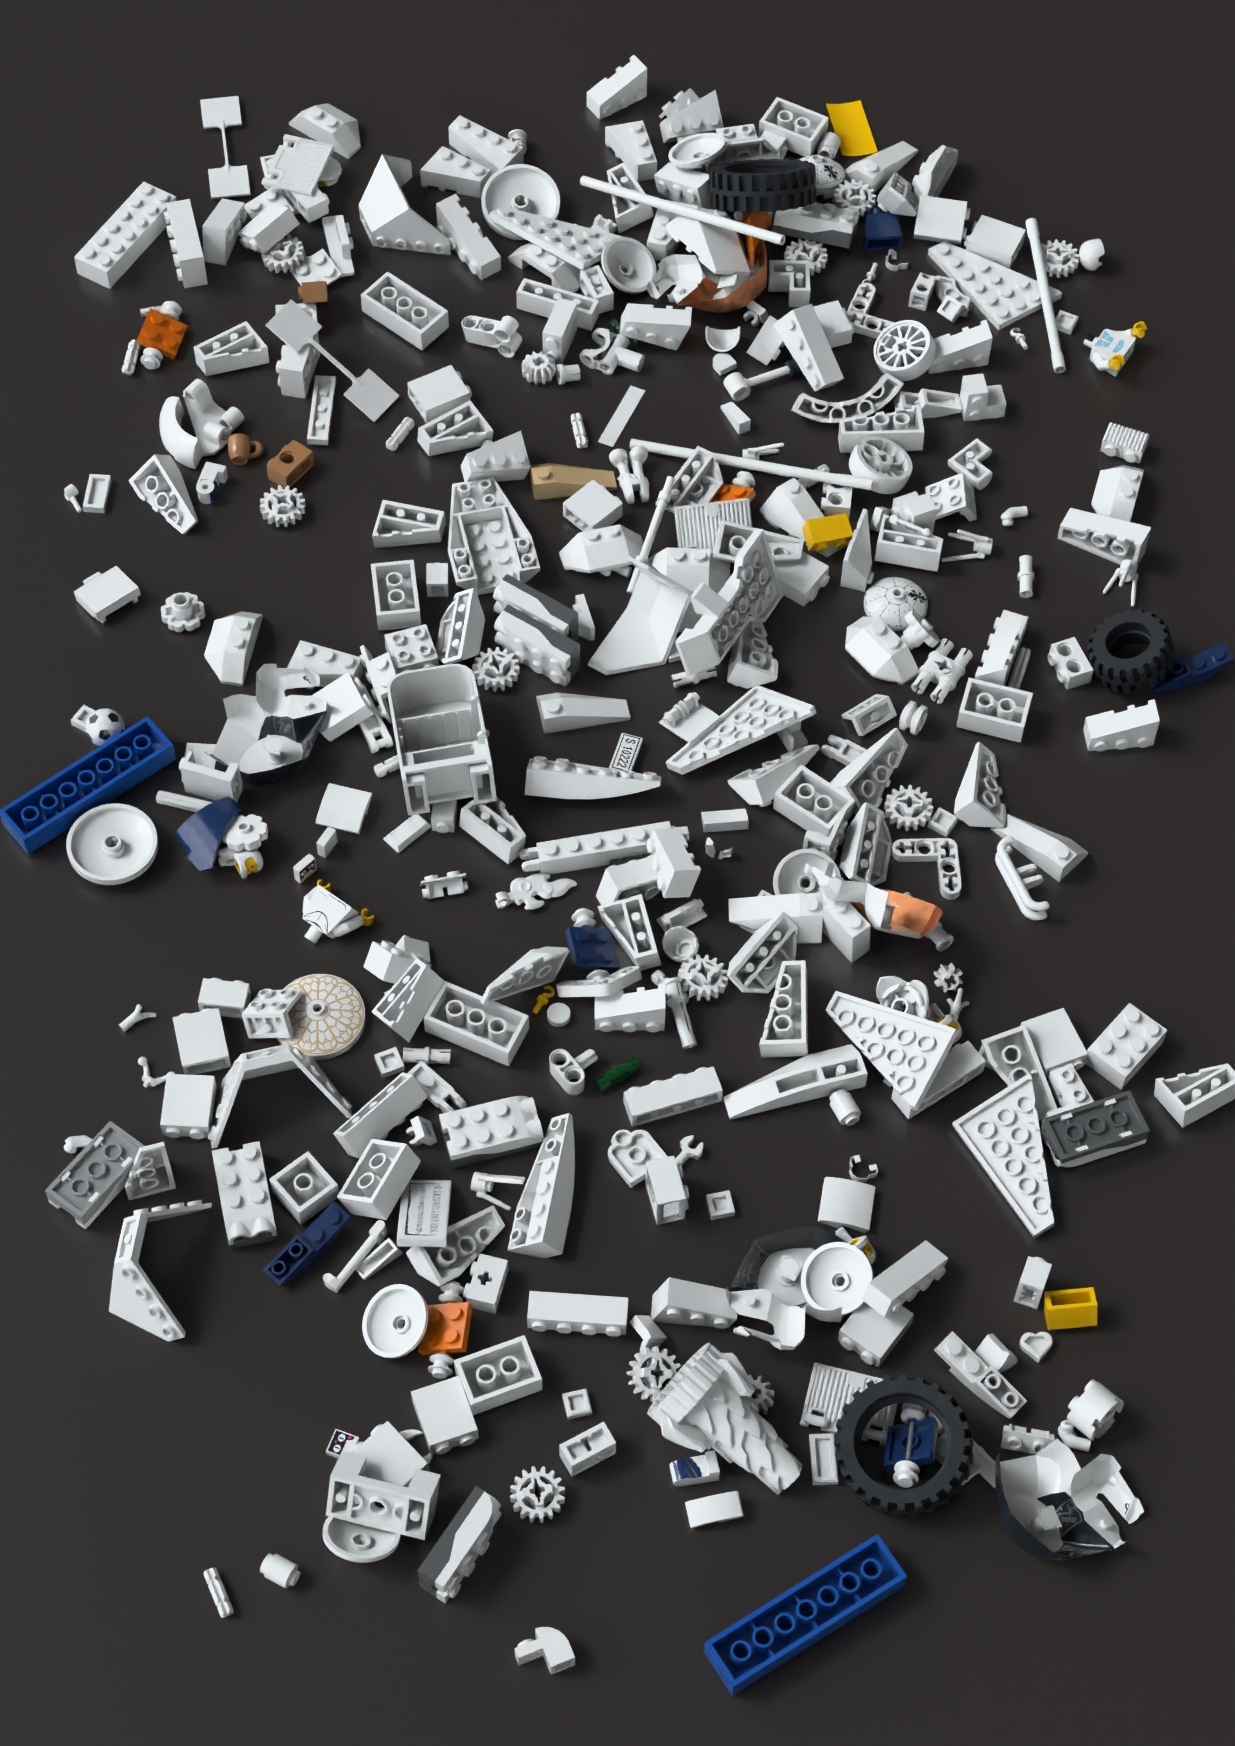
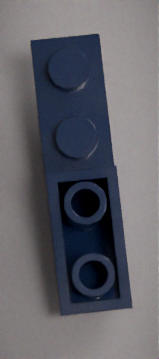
(1195, 669)
(309, 1246)

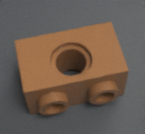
(313, 292)
(290, 464)

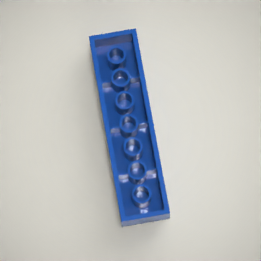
(87, 784)
(804, 1614)

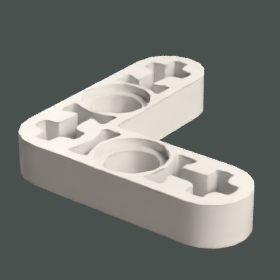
(860, 315)
(936, 853)
(600, 987)

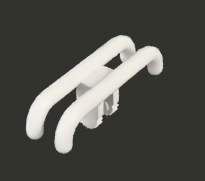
(1017, 885)

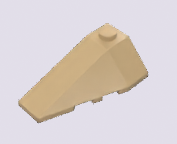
(559, 480)

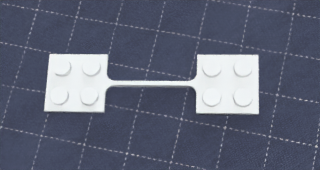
(228, 180)
(313, 268)
(298, 328)

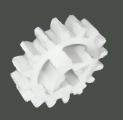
(854, 196)
(809, 252)
(284, 255)
(1059, 258)
(282, 506)
(496, 669)
(908, 807)
(703, 977)
(654, 1364)
(526, 1496)

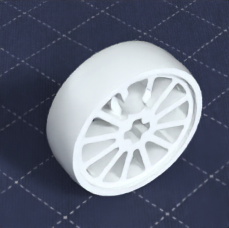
(905, 350)
(882, 462)

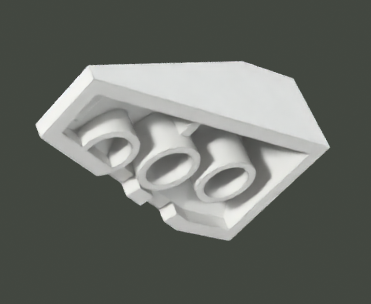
(790, 509)
(760, 785)
(1047, 849)
(150, 1172)

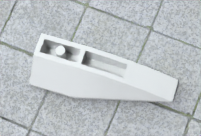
(583, 781)
(800, 1081)
(547, 1197)

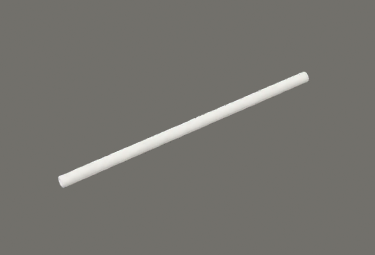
(683, 210)
(758, 465)

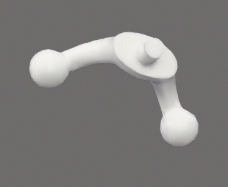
(146, 1077)

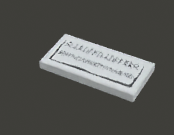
(424, 1213)

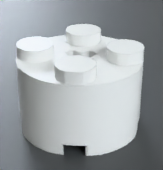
(1094, 1410)

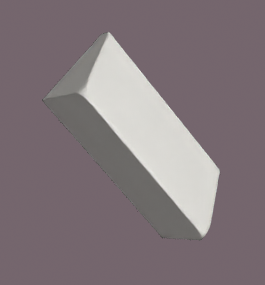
(724, 820)

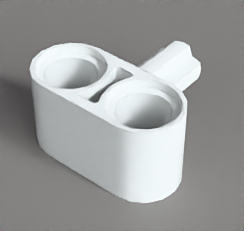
(571, 1069)

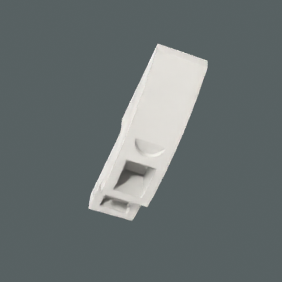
(978, 1377)

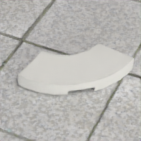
(947, 286)

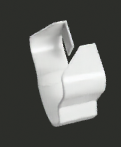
(903, 266)
(711, 852)
(872, 1167)

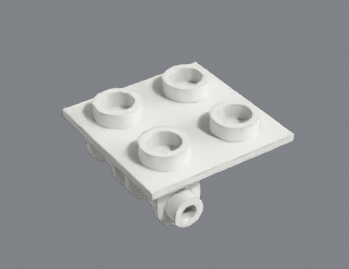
(689, 718)

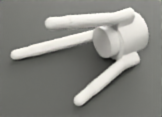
(753, 453)
(982, 545)
(1126, 573)
(484, 1182)

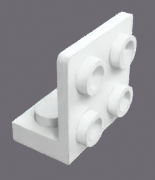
(953, 496)
(826, 844)
(268, 1013)

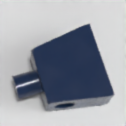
(882, 231)

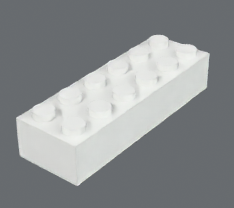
(124, 236)

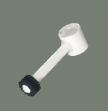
(740, 387)

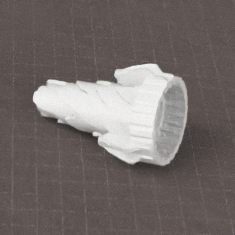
(710, 1409)

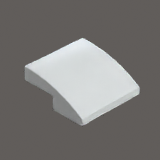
(343, 808)
(846, 1204)

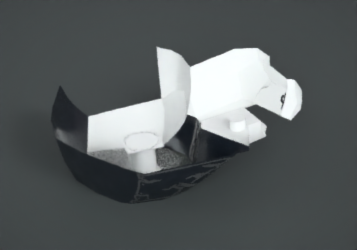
(270, 731)
(770, 1285)
(1053, 1505)

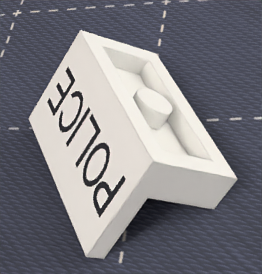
(871, 713)

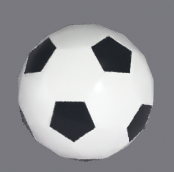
(104, 725)

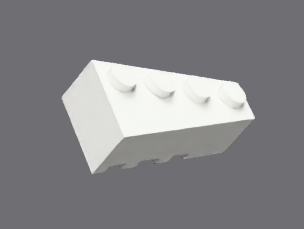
(809, 347)
(787, 1020)

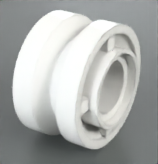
(913, 717)

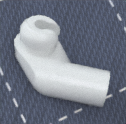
(1013, 512)
(624, 570)
(76, 1141)
(1070, 1438)

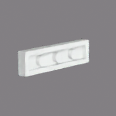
(321, 410)

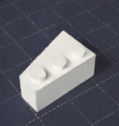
(620, 90)
(698, 117)
(634, 148)
(455, 173)
(627, 212)
(221, 230)
(656, 325)
(963, 349)
(231, 351)
(454, 431)
(501, 459)
(907, 547)
(328, 662)
(1122, 730)
(493, 828)
(672, 863)
(631, 1010)
(1197, 1093)
(692, 1304)

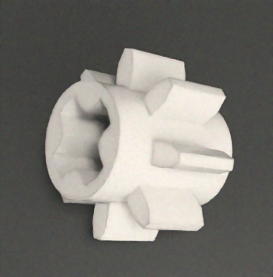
(950, 982)

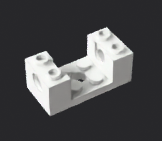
(405, 1509)

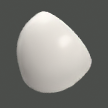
(722, 339)

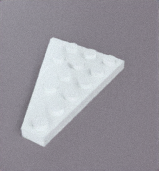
(567, 241)
(994, 289)
(745, 722)
(895, 1042)
(1009, 1147)

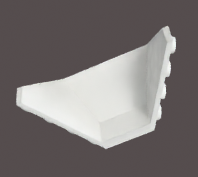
(388, 215)
(647, 626)
(267, 1062)
(132, 1292)

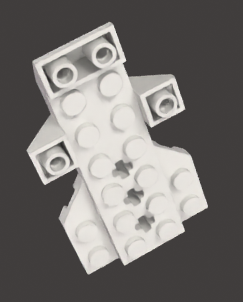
(745, 597)

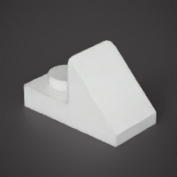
(585, 623)

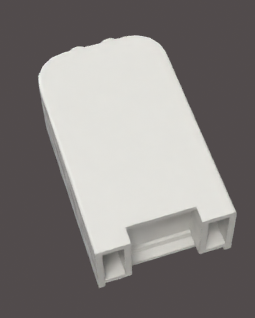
(440, 737)

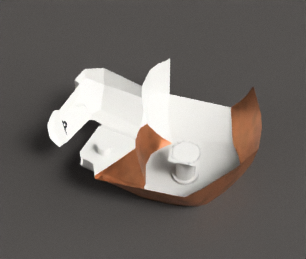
(705, 290)

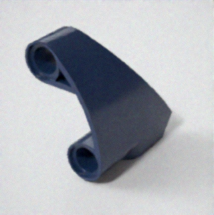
(204, 831)

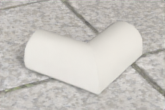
(969, 463)

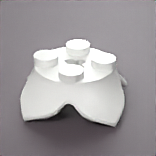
(896, 992)

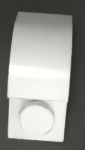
(549, 1644)

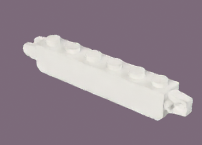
(591, 849)

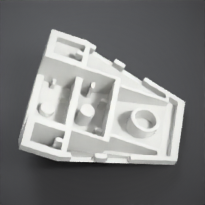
(717, 247)
(560, 271)
(690, 569)

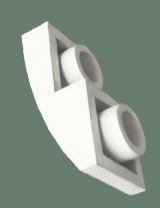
(714, 1509)

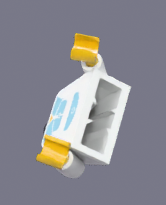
(1113, 347)

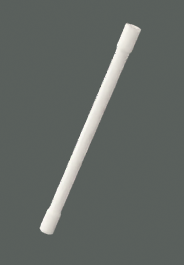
(1056, 353)

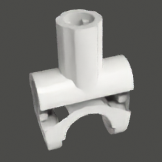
(612, 356)

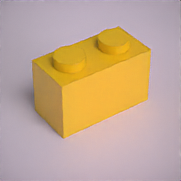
(827, 532)
(1070, 1308)

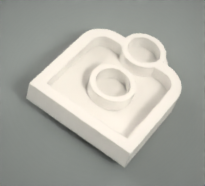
(630, 1153)

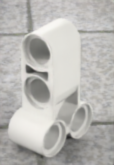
(493, 333)

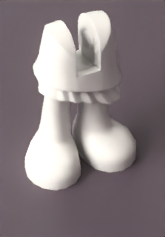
(628, 481)

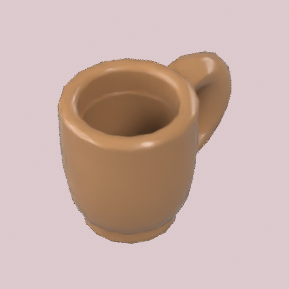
(240, 448)

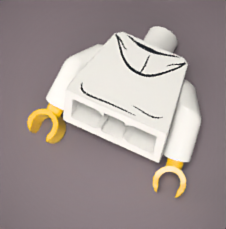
(330, 914)

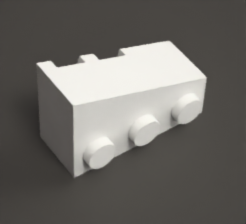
(684, 185)
(660, 241)
(407, 525)
(632, 930)
(409, 999)

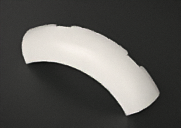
(866, 404)

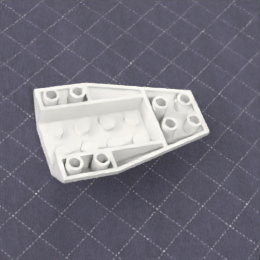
(487, 538)

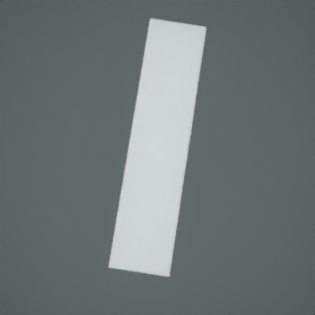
(621, 416)

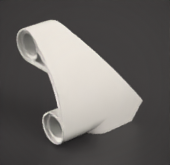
(209, 420)

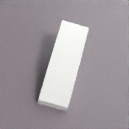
(931, 402)

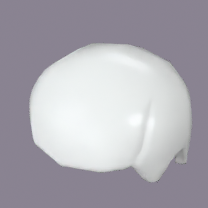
(1090, 253)
(680, 944)

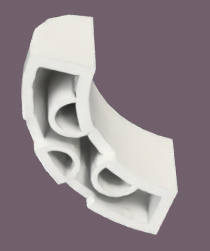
(180, 444)

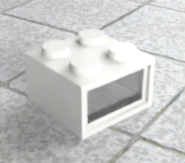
(666, 1190)

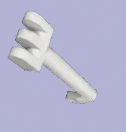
(377, 1235)

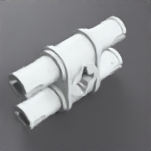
(941, 671)

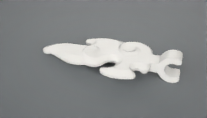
(526, 888)

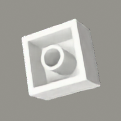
(304, 1188)

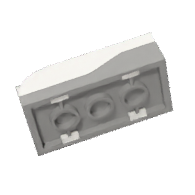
(95, 1175)

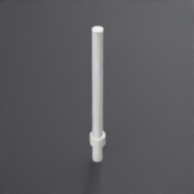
(664, 499)

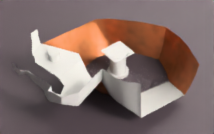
(880, 907)

